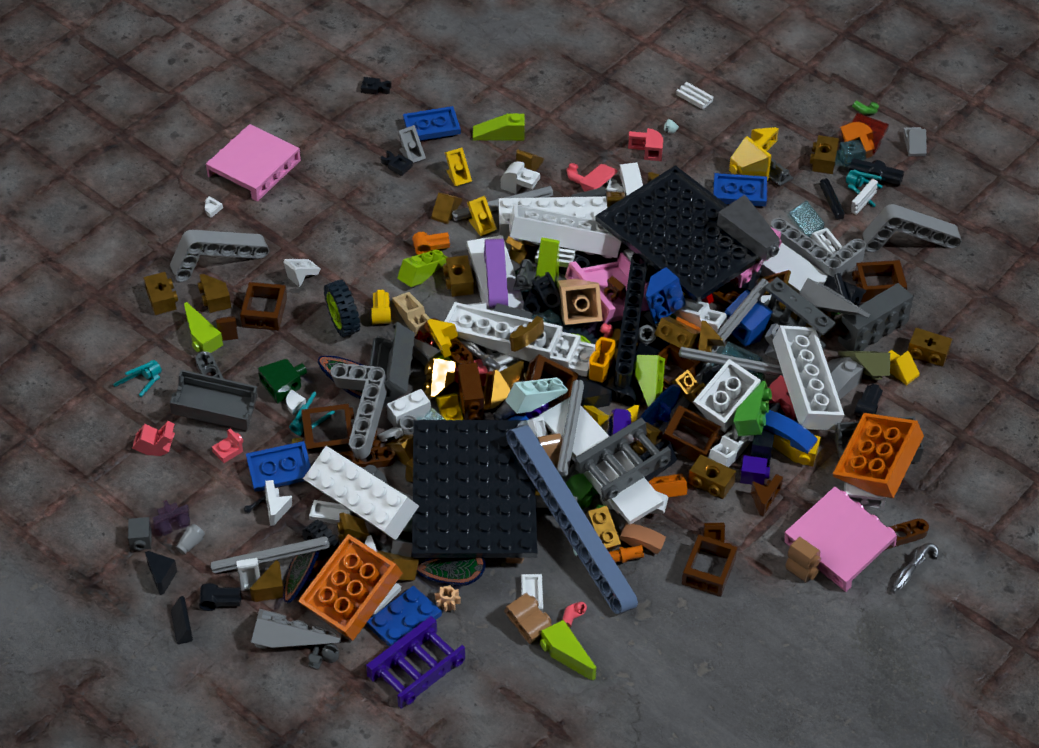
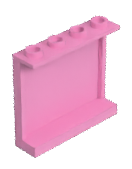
(254, 160)
(601, 273)
(844, 535)

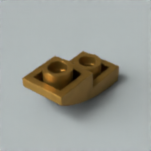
(526, 335)
(689, 386)

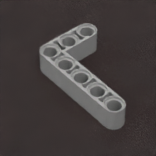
(910, 222)
(214, 243)
(829, 263)
(370, 387)

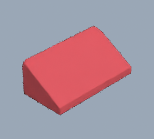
(597, 177)

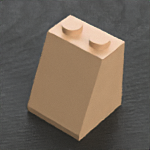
(579, 301)

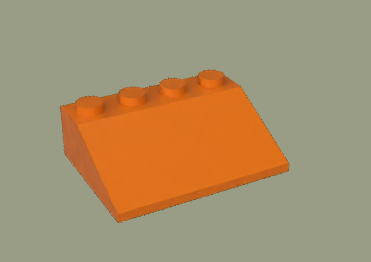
(879, 454)
(350, 587)

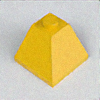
(750, 159)

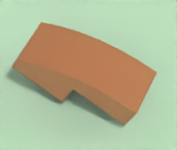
(637, 534)

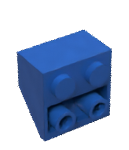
(664, 294)
(753, 324)

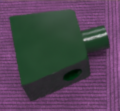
(280, 378)

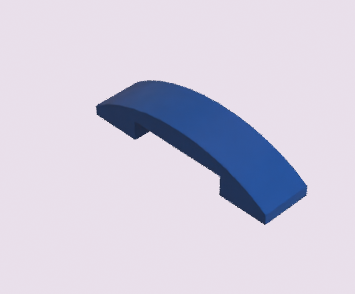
(789, 429)

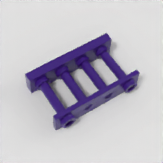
(411, 643)

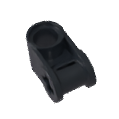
(546, 289)

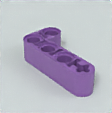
(496, 272)

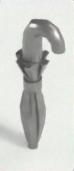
(486, 359)
(907, 572)

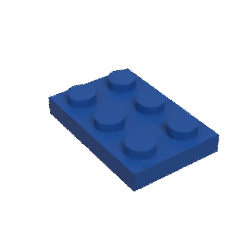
(433, 122)
(732, 187)
(282, 464)
(402, 616)

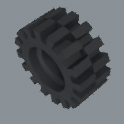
(317, 530)

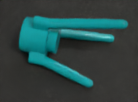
(855, 179)
(148, 370)
(297, 424)

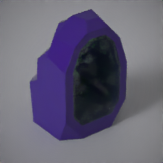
(618, 420)

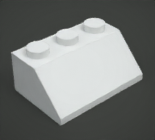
(725, 393)

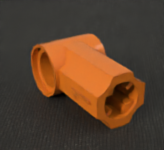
(425, 243)

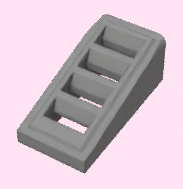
(424, 352)

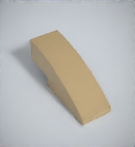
(411, 312)

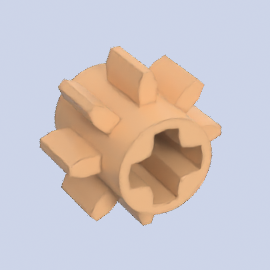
(447, 598)

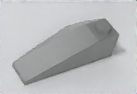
(829, 300)
(845, 374)
(275, 631)

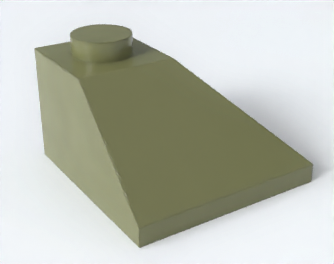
(875, 363)

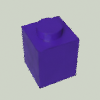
(754, 470)

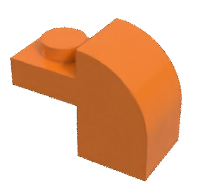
(861, 132)

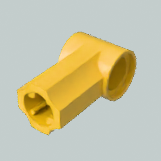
(381, 311)

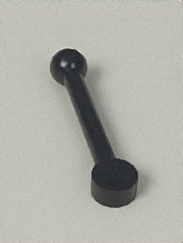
(247, 509)

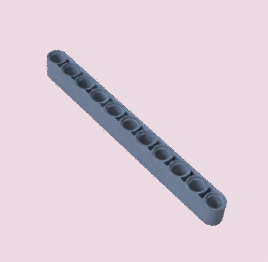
(572, 520)

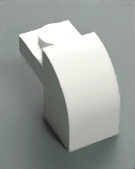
(518, 176)

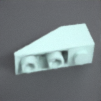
(533, 394)

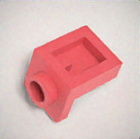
(229, 446)

